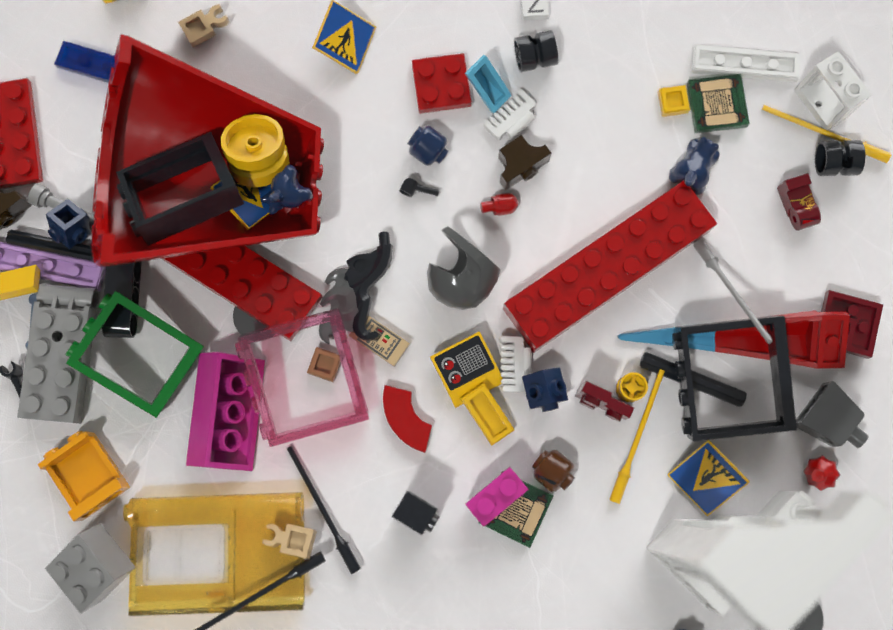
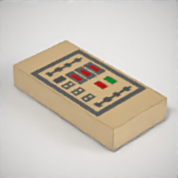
(389, 346)

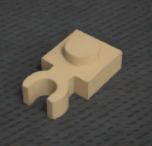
(200, 26)
(294, 541)

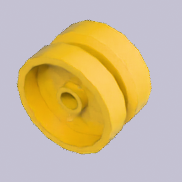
(254, 149)

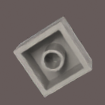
(90, 567)

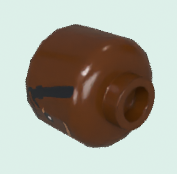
(553, 470)

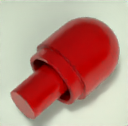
(500, 204)

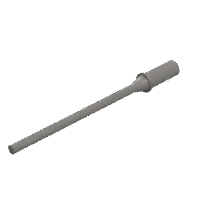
(712, 262)

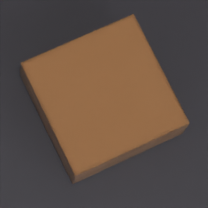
(324, 364)

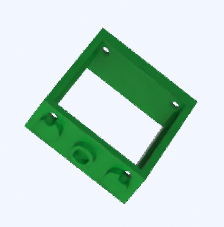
(92, 328)

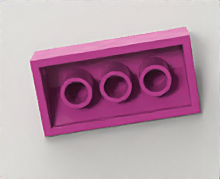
(223, 414)

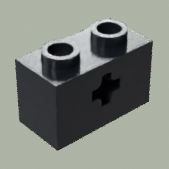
(416, 513)

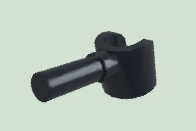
(410, 185)
(14, 376)

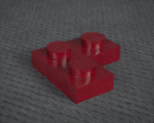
(863, 321)
(595, 396)

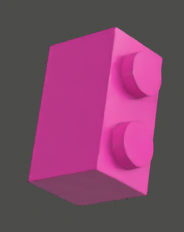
(496, 496)

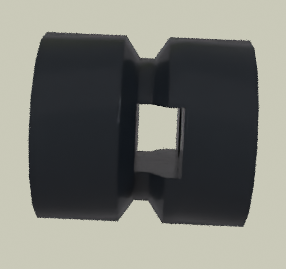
(536, 51)
(841, 157)

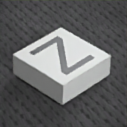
(534, 9)

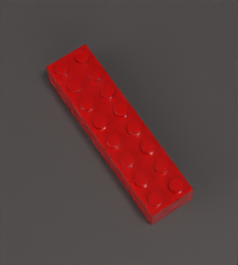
(609, 266)

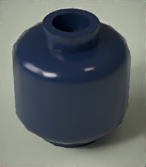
(428, 145)

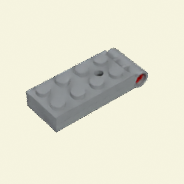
(49, 385)

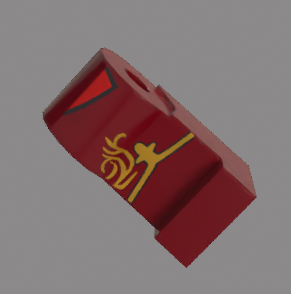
(799, 202)

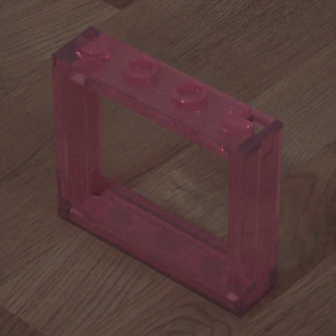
(260, 401)

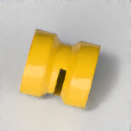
(636, 386)

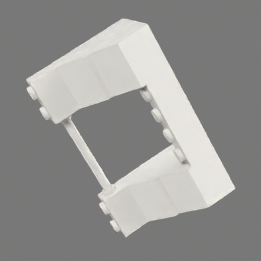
(774, 561)

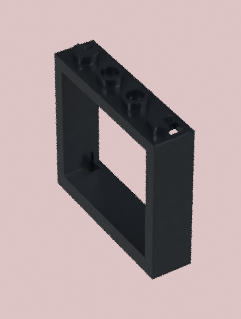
(780, 374)

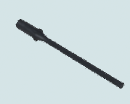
(341, 544)
(295, 572)

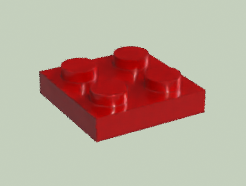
(441, 83)

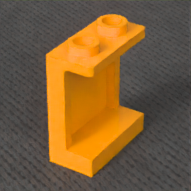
(84, 474)

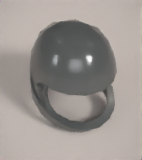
(468, 280)

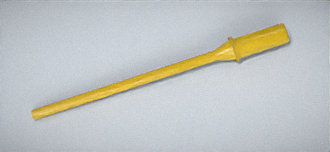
(870, 150)
(624, 474)

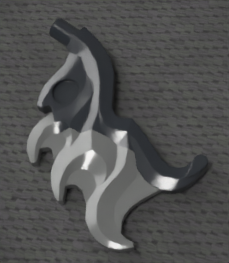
(353, 287)

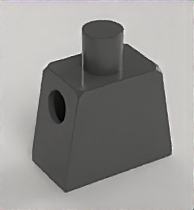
(832, 417)

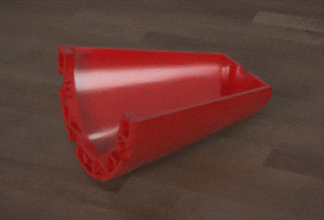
(163, 103)

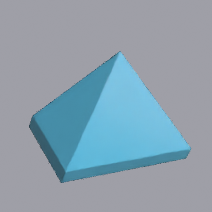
(488, 84)

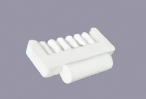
(516, 121)
(520, 361)

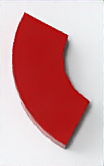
(403, 418)

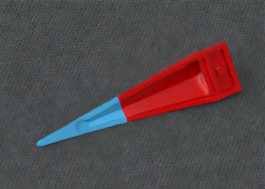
(812, 339)

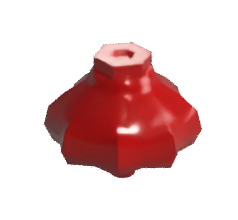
(821, 473)

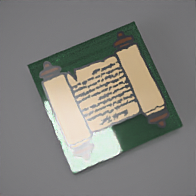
(717, 103)
(523, 516)

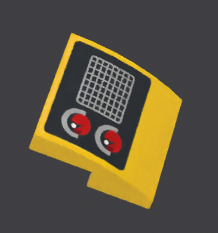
(466, 367)

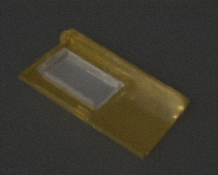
(211, 553)

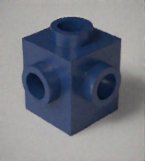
(68, 224)
(545, 389)

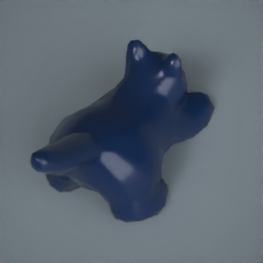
(695, 166)
(286, 191)

